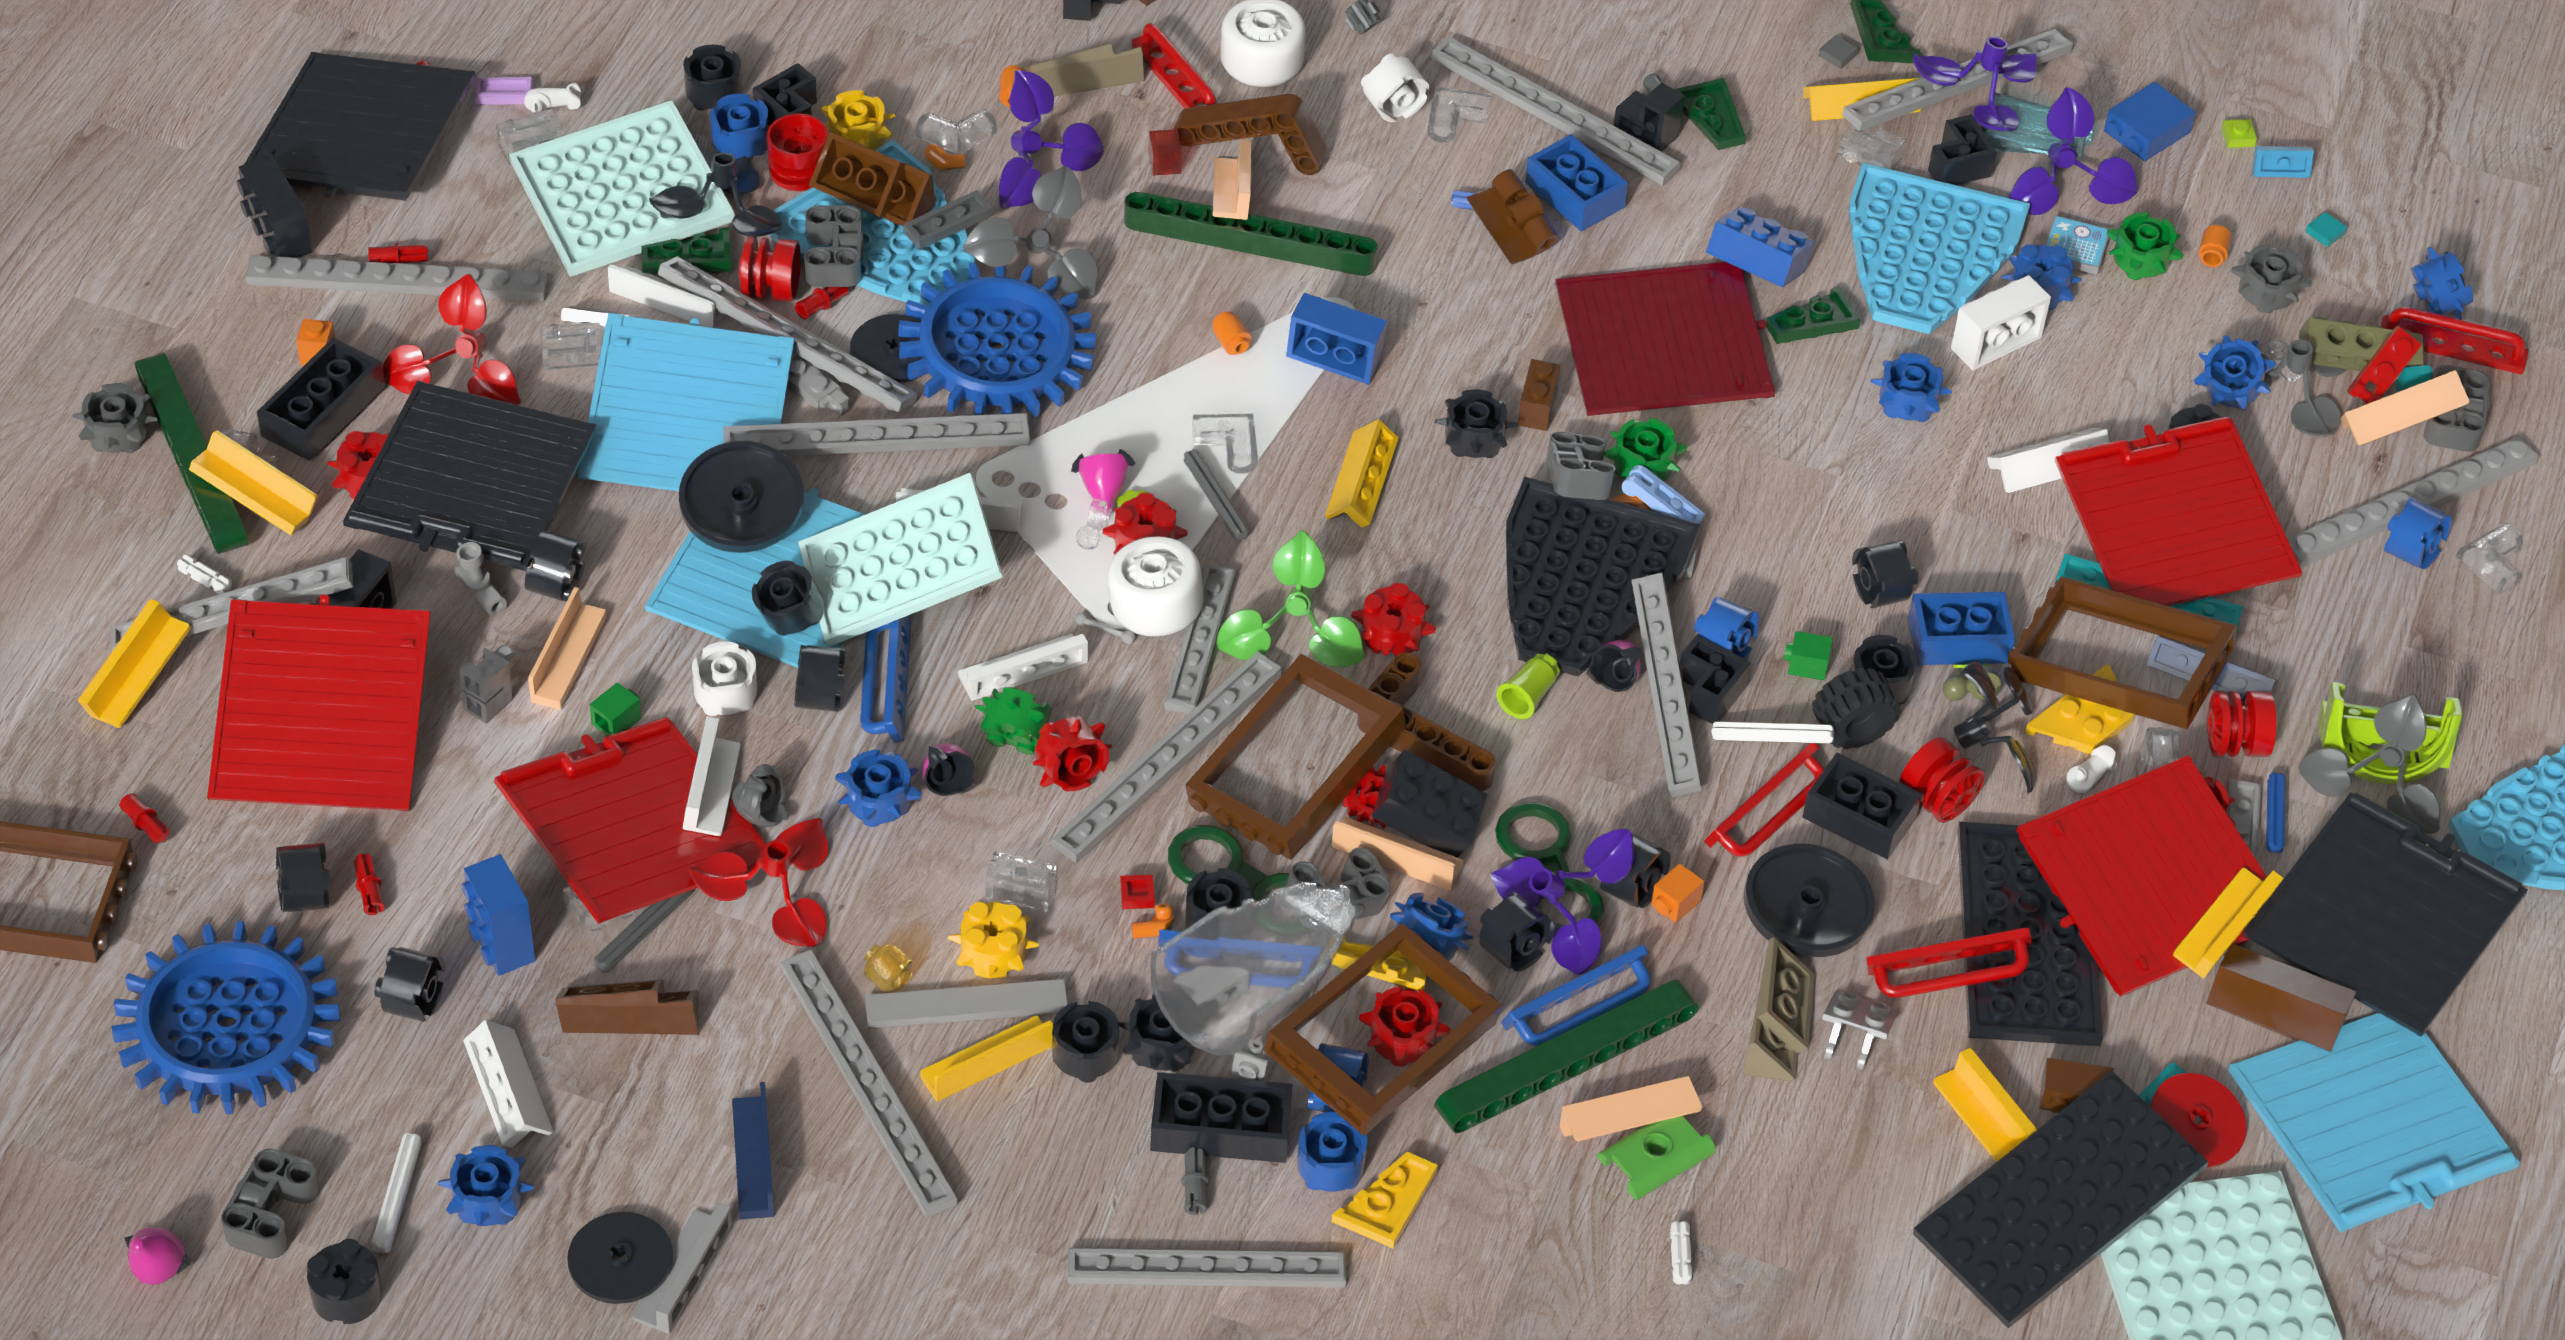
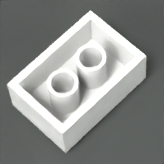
(2000, 322)

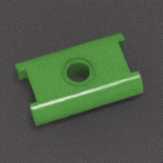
(1677, 1149)

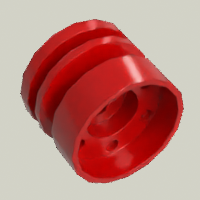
(794, 150)
(764, 268)
(2241, 723)
(1943, 778)

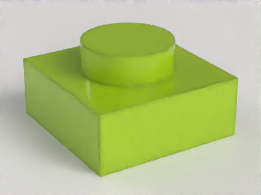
(2238, 133)

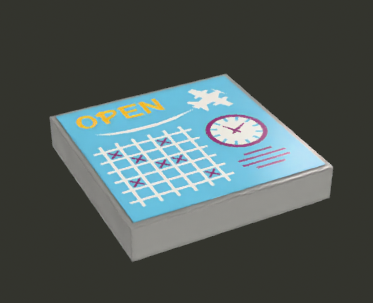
(2083, 242)

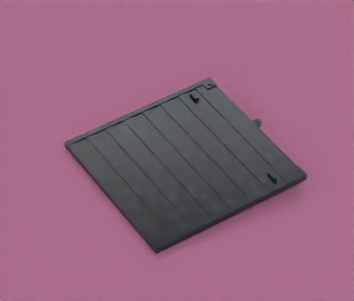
(361, 124)
(470, 473)
(2386, 912)

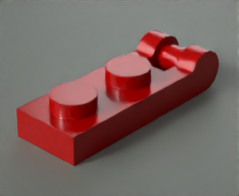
(2384, 366)

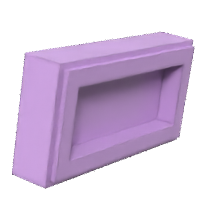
(502, 90)

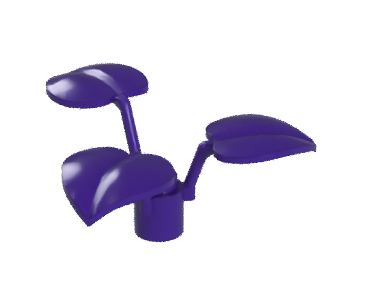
(2013, 67)
(2068, 118)
(1081, 144)
(1579, 943)

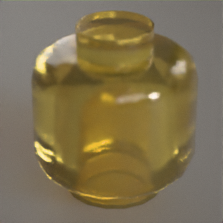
(888, 967)

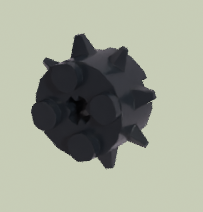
(1476, 424)
(1153, 1038)

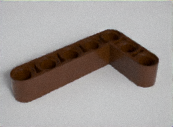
(1255, 118)
(1425, 737)

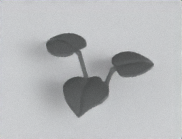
(1054, 193)
(2314, 416)
(2404, 729)

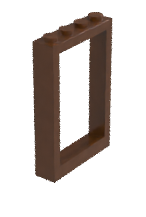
(2136, 613)
(1253, 825)
(78, 848)
(1334, 1085)

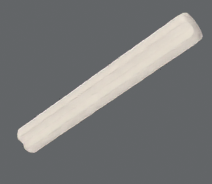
(1773, 732)
(396, 1193)

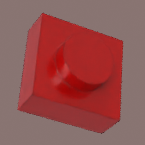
(1137, 891)

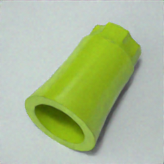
(1526, 688)

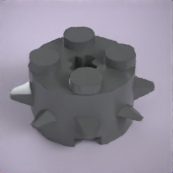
(2271, 278)
(115, 418)

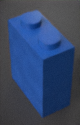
(2149, 121)

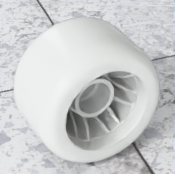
(1262, 42)
(1155, 586)

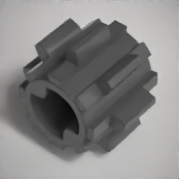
(1362, 16)

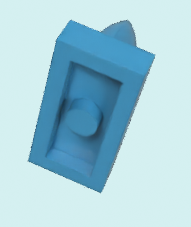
(2282, 161)

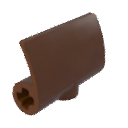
(1514, 218)

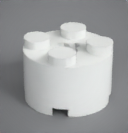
(1395, 88)
(724, 679)

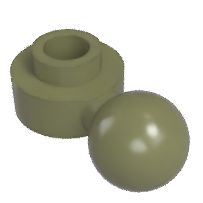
(1956, 688)

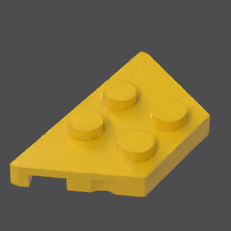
(2080, 721)

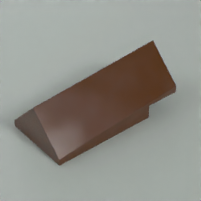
(872, 181)
(2280, 997)
(628, 1009)

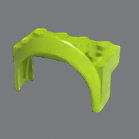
(2354, 724)

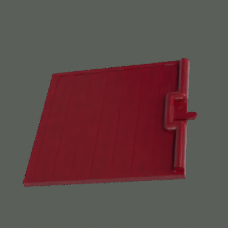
(1664, 338)

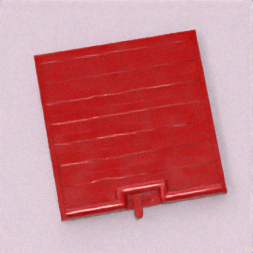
(2178, 514)
(319, 705)
(618, 817)
(2140, 868)

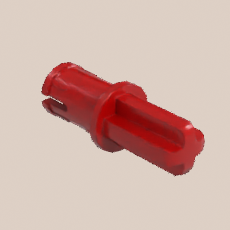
(398, 254)
(819, 300)
(144, 818)
(368, 884)

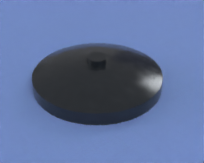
(741, 496)
(1809, 899)

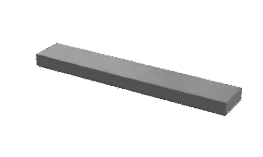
(1200, 641)
(965, 1003)

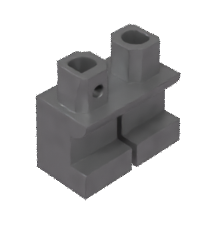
(489, 683)

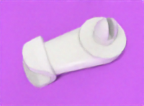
(543, 98)
(2087, 775)

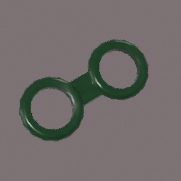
(1550, 857)
(1258, 882)

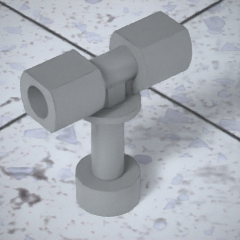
(478, 579)

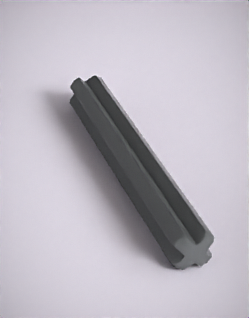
(1216, 494)
(636, 932)

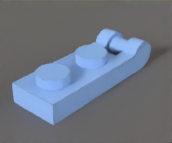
(1659, 495)

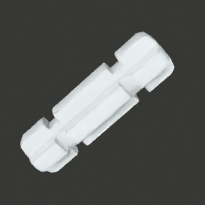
(204, 574)
(1681, 1252)

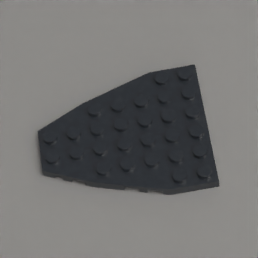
(1576, 567)

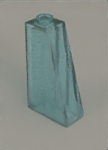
(2032, 132)

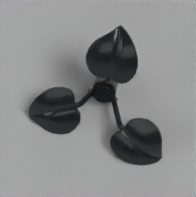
(730, 176)
(1977, 727)

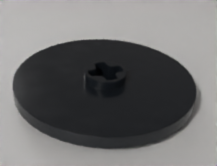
(875, 343)
(620, 1281)

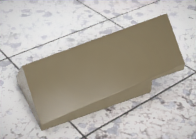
(1091, 70)
(1780, 1016)

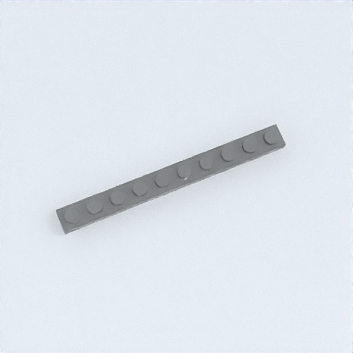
(1923, 93)
(1555, 110)
(392, 277)
(806, 344)
(887, 434)
(2432, 490)
(1166, 757)
(869, 1084)

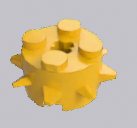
(858, 118)
(993, 939)

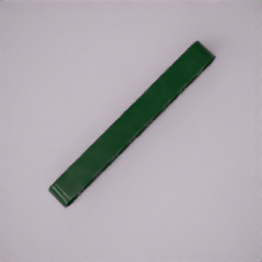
(1254, 236)
(185, 445)
(1566, 1056)

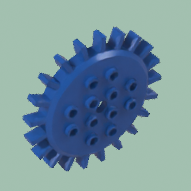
(996, 380)
(189, 985)

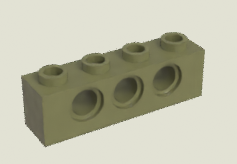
(2348, 336)

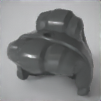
(761, 796)

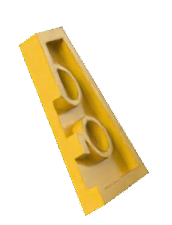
(1394, 969)
(1389, 1202)

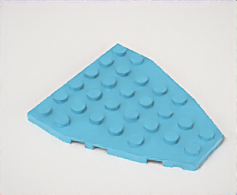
(1927, 244)
(890, 259)
(2520, 825)

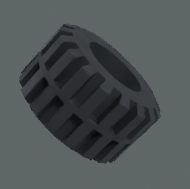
(1857, 707)

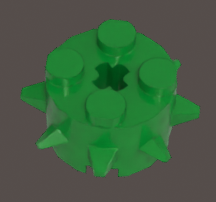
(2144, 245)
(1646, 445)
(1013, 719)

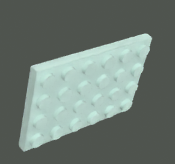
(901, 559)

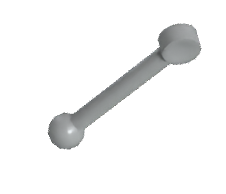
(1127, 636)

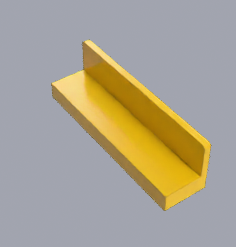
(1829, 100)
(1363, 473)
(254, 483)
(133, 665)
(2225, 920)
(987, 1058)
(1984, 1105)

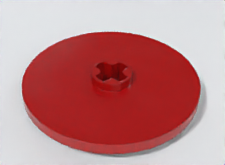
(2222, 1122)

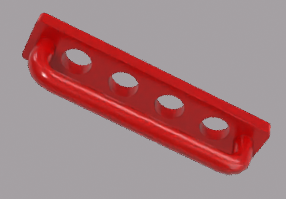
(1154, 41)
(2514, 355)
(1721, 834)
(2015, 939)

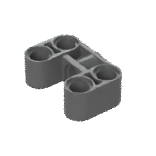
(837, 264)
(2464, 426)
(1578, 466)
(1361, 874)
(256, 1196)

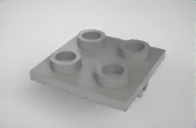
(1871, 1016)

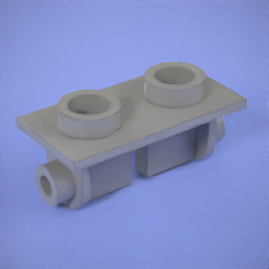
(1250, 1063)

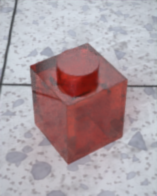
(1165, 152)

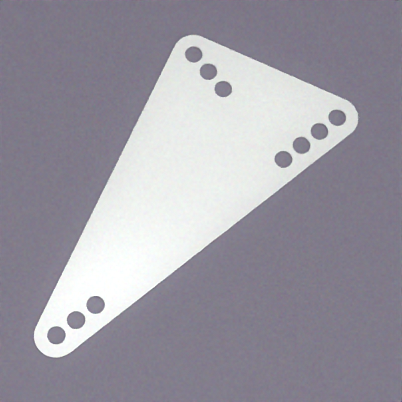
(1156, 431)

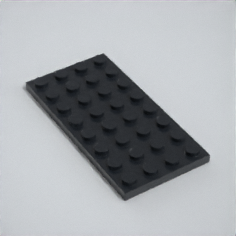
(2059, 989)
(2060, 1199)

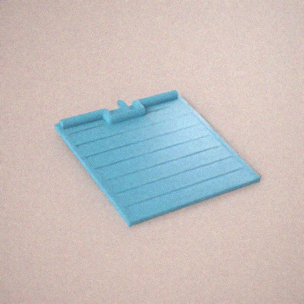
(670, 393)
(714, 586)
(2373, 1120)

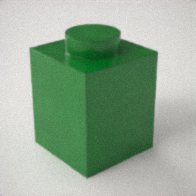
(1808, 655)
(615, 710)

